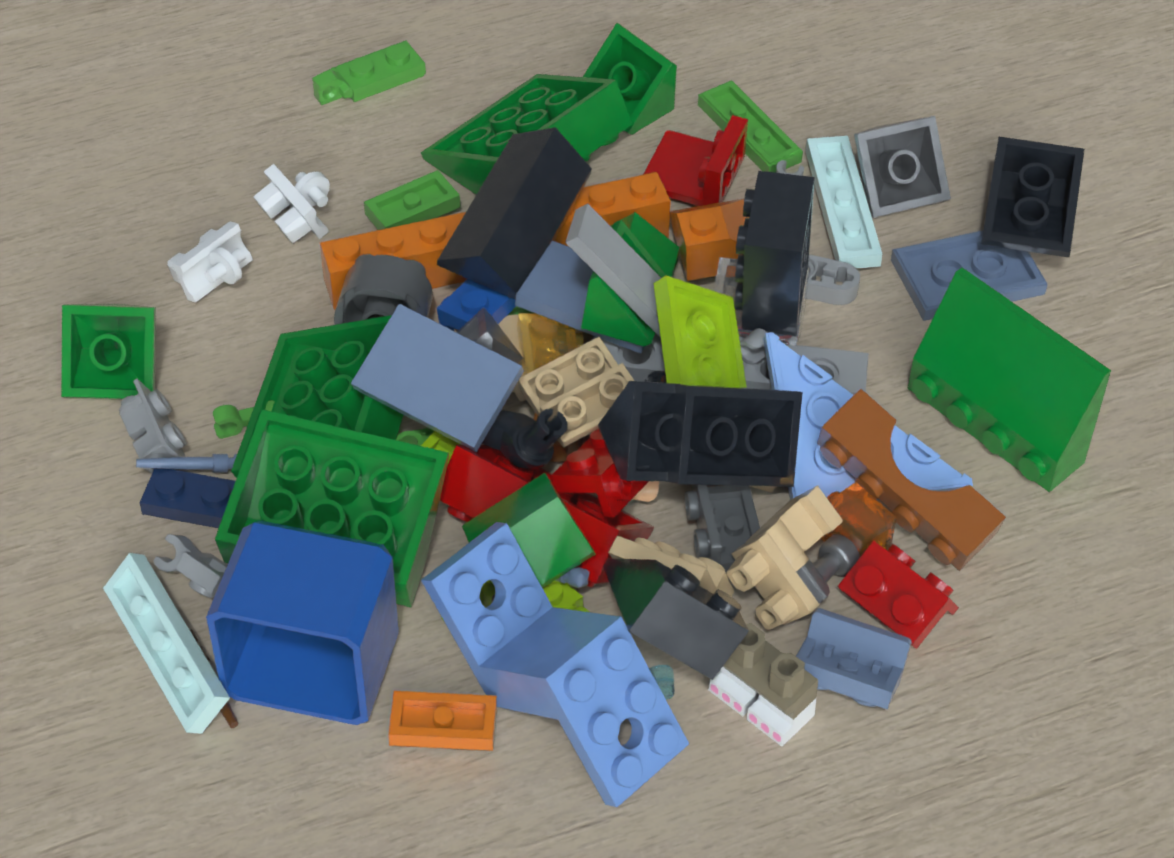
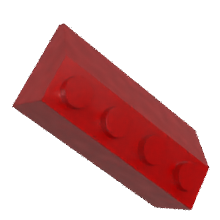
(486, 477)

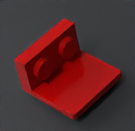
(698, 168)

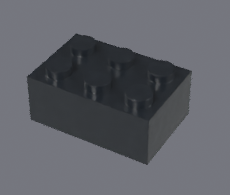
(774, 252)

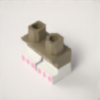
(767, 686)

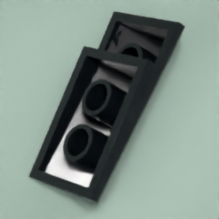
(517, 211)
(704, 434)

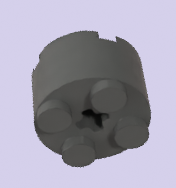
(381, 283)

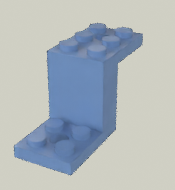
(557, 663)

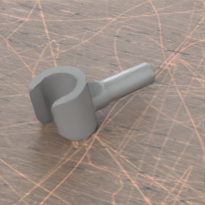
(752, 346)

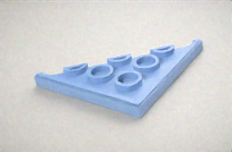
(820, 401)

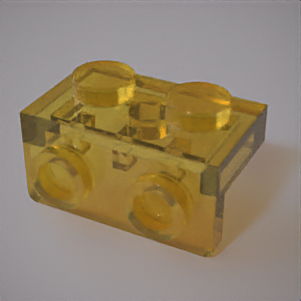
(544, 340)

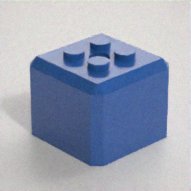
(304, 622)

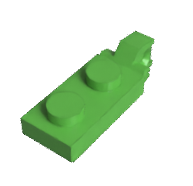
(369, 74)

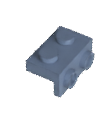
(854, 658)

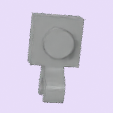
(202, 568)

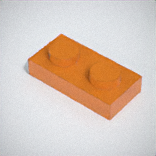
(443, 720)

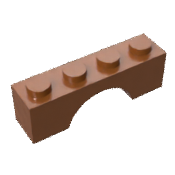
(951, 521)

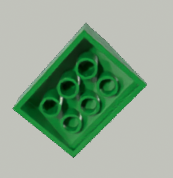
(581, 108)
(320, 369)
(1009, 381)
(339, 486)

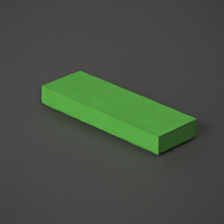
(765, 140)

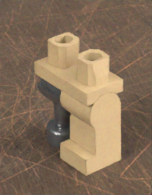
(778, 564)

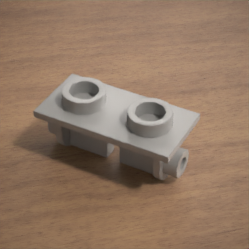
(149, 414)

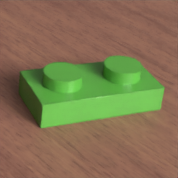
(413, 202)

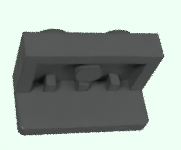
(723, 520)

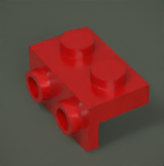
(593, 471)
(897, 594)

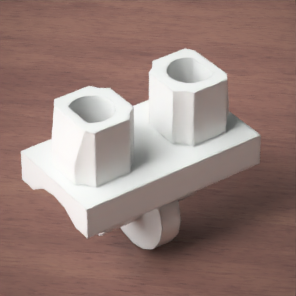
(301, 217)
(212, 262)

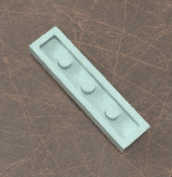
(843, 202)
(166, 643)

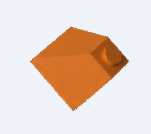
(706, 235)

